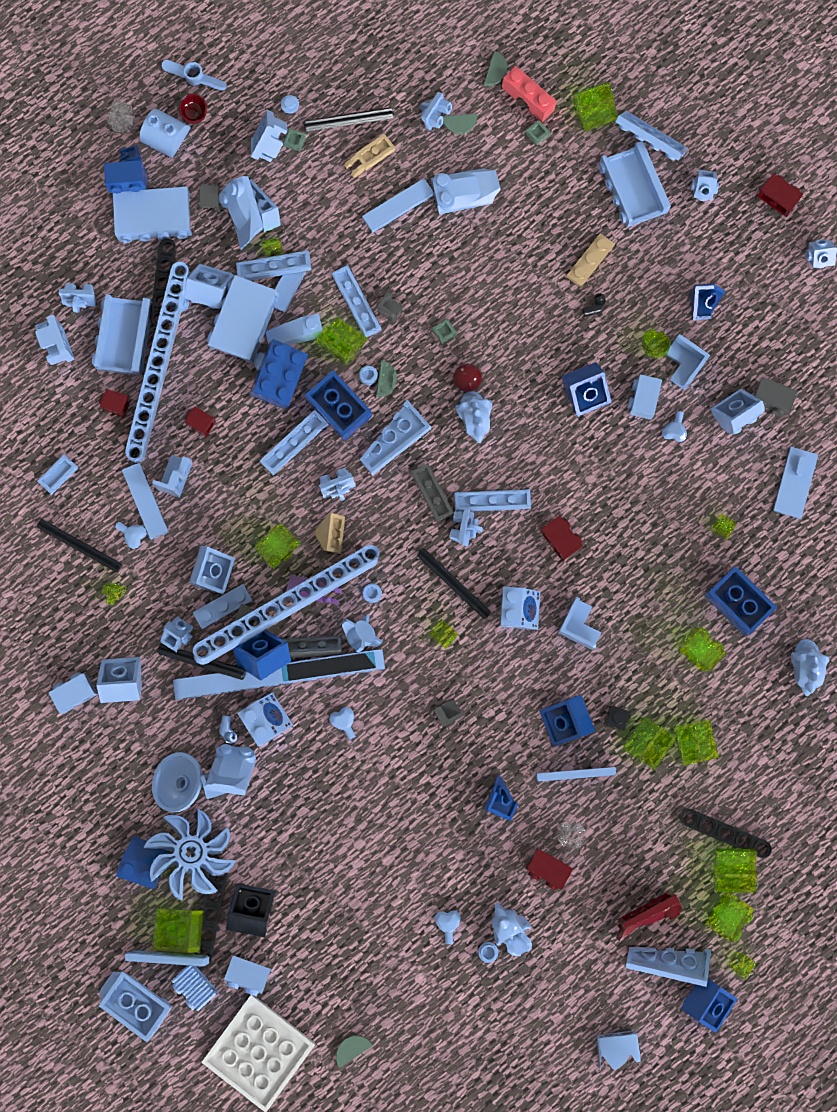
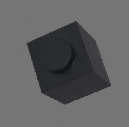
(617, 718)

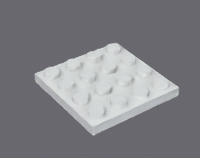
(258, 1053)

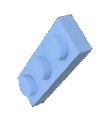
(222, 606)

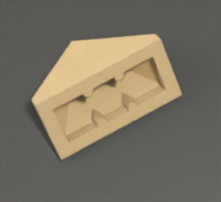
(331, 533)

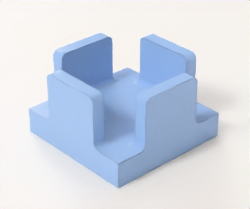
(265, 139)
(53, 338)

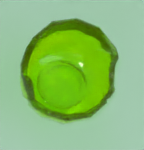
(653, 337)

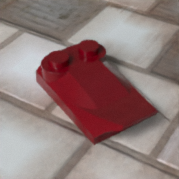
(661, 907)

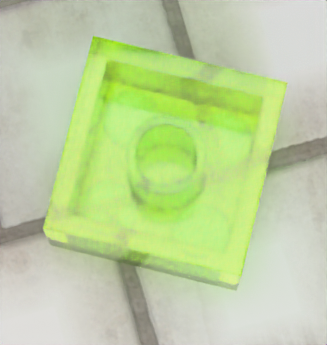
(701, 649)
(729, 917)
(177, 930)

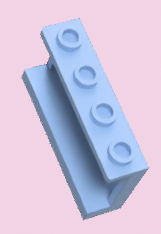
(634, 185)
(152, 214)
(243, 318)
(122, 335)

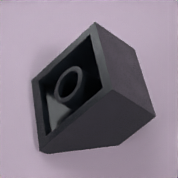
(250, 910)

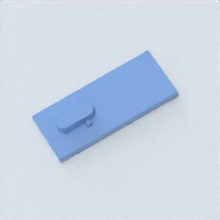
(795, 482)

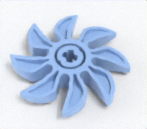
(187, 864)

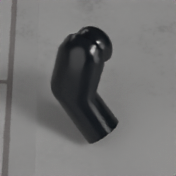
(597, 305)

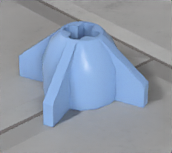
(360, 634)

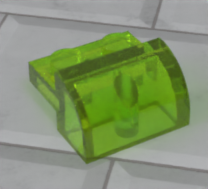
(595, 106)
(341, 340)
(696, 742)
(650, 743)
(735, 870)

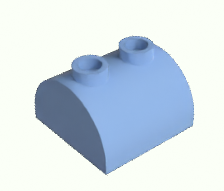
(163, 132)
(737, 411)
(211, 570)

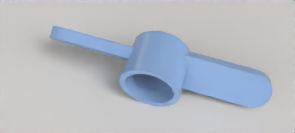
(183, 71)

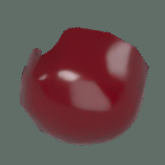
(190, 105)
(467, 377)

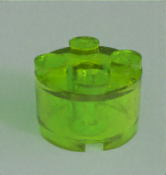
(277, 545)

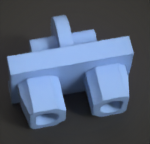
(432, 110)
(77, 298)
(337, 486)
(468, 527)

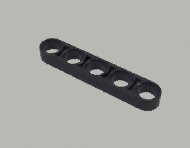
(161, 274)
(717, 825)
(217, 907)

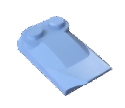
(464, 189)
(243, 209)
(231, 770)
(133, 1004)

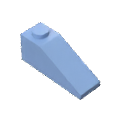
(267, 209)
(297, 330)

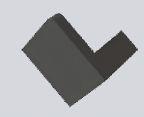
(210, 197)
(389, 308)
(448, 713)

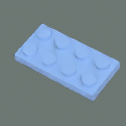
(645, 131)

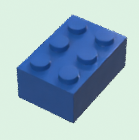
(278, 374)
(338, 405)
(740, 601)

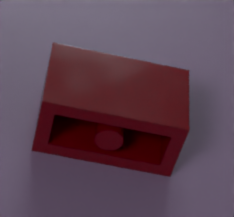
(780, 194)
(561, 537)
(548, 868)

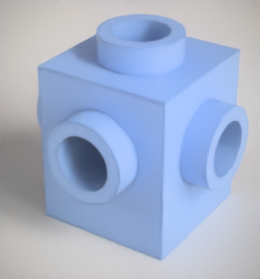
(705, 185)
(821, 253)
(176, 634)

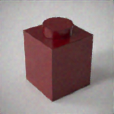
(114, 402)
(199, 421)

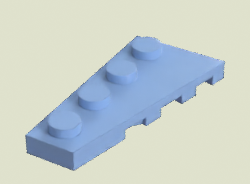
(395, 438)
(678, 965)

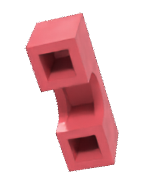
(539, 101)

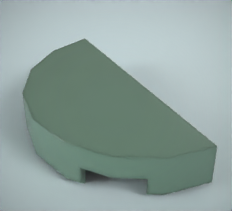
(497, 70)
(460, 123)
(387, 379)
(351, 1048)

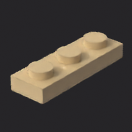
(590, 260)

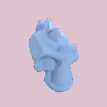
(475, 414)
(809, 666)
(511, 929)

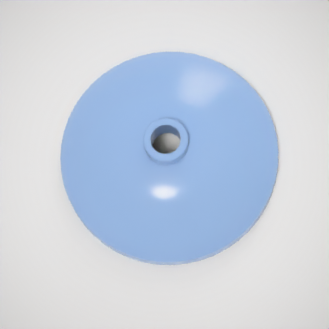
(169, 782)

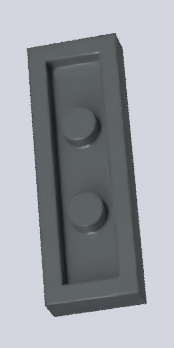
(432, 493)
(314, 646)

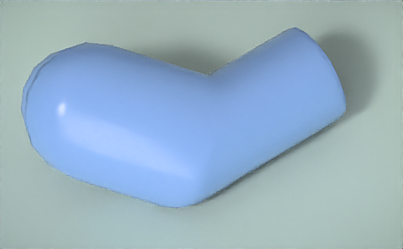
(225, 730)

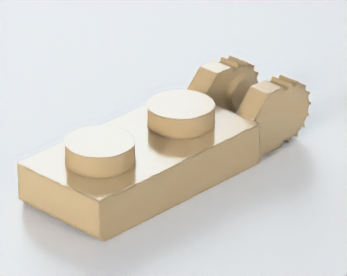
(370, 155)

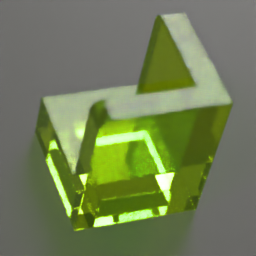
(443, 634)

